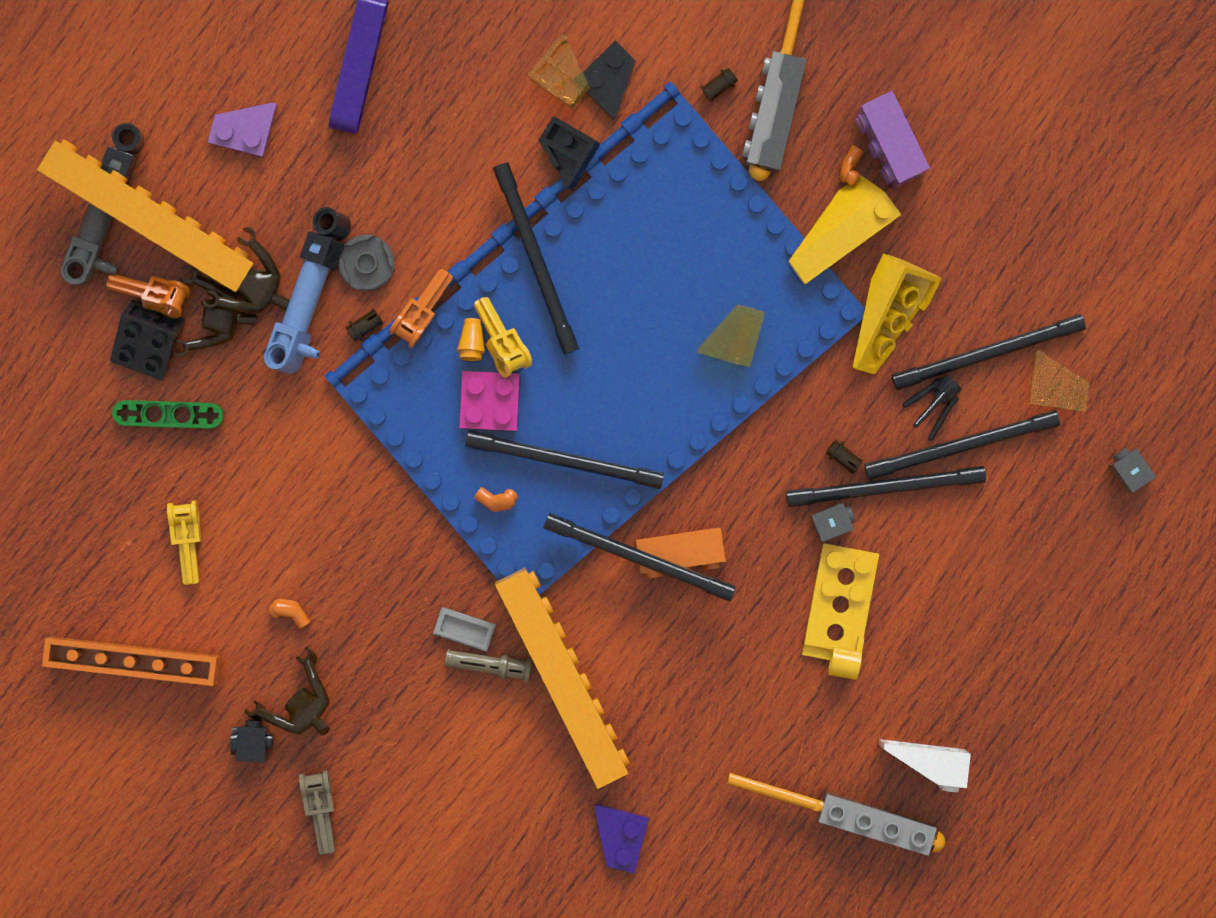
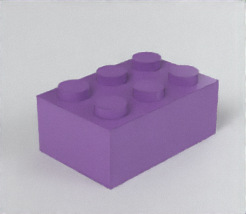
(891, 140)

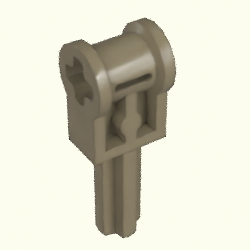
(319, 802)

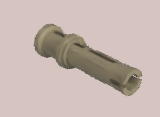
(504, 667)

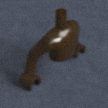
(258, 286)
(218, 319)
(303, 707)

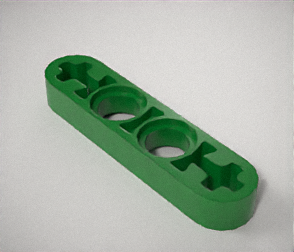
(168, 414)

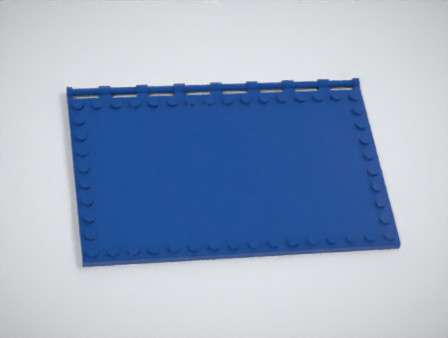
(644, 275)

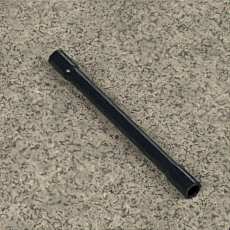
(509, 188)
(918, 374)
(491, 443)
(891, 464)
(960, 477)
(709, 584)

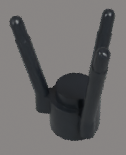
(945, 391)

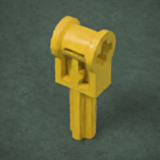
(504, 345)
(186, 531)

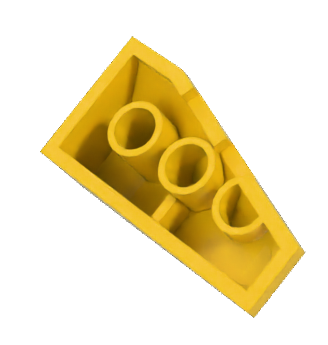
(846, 223)
(892, 302)

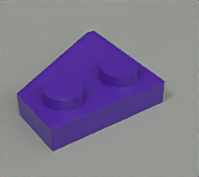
(621, 836)

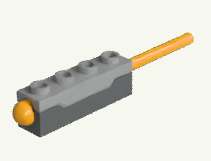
(776, 104)
(856, 817)

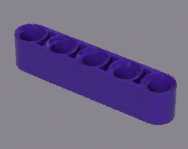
(358, 65)

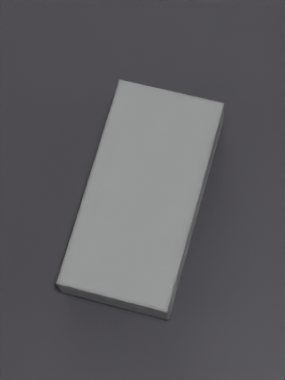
(464, 629)

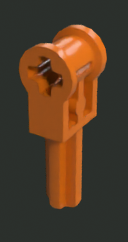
(156, 295)
(418, 314)

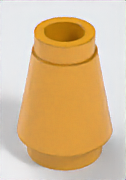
(471, 341)

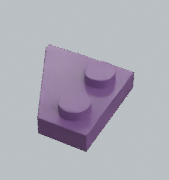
(244, 129)

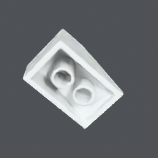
(940, 764)

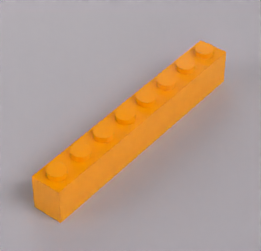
(144, 215)
(562, 678)

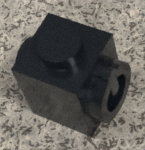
(251, 741)

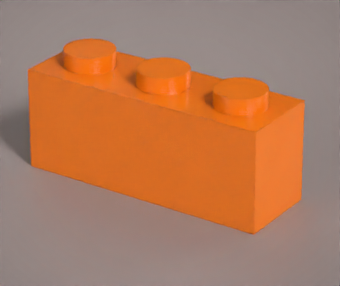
(685, 549)

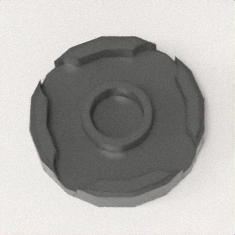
(366, 263)

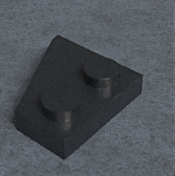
(609, 78)
(568, 150)

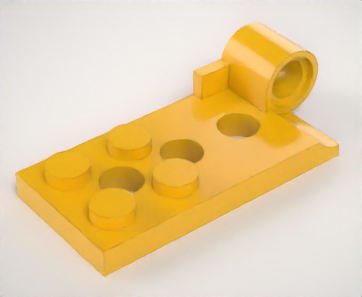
(847, 651)

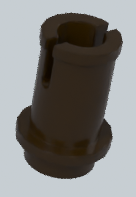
(719, 84)
(363, 325)
(843, 456)

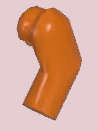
(847, 172)
(497, 502)
(291, 609)

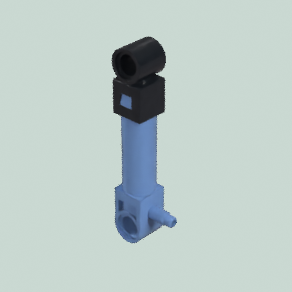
(320, 255)

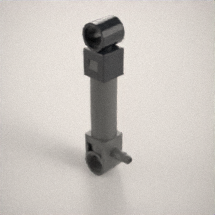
(86, 246)

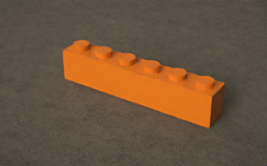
(131, 661)

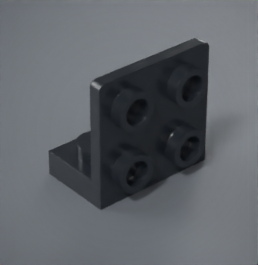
(145, 340)

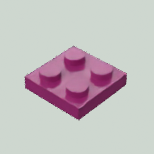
(489, 401)

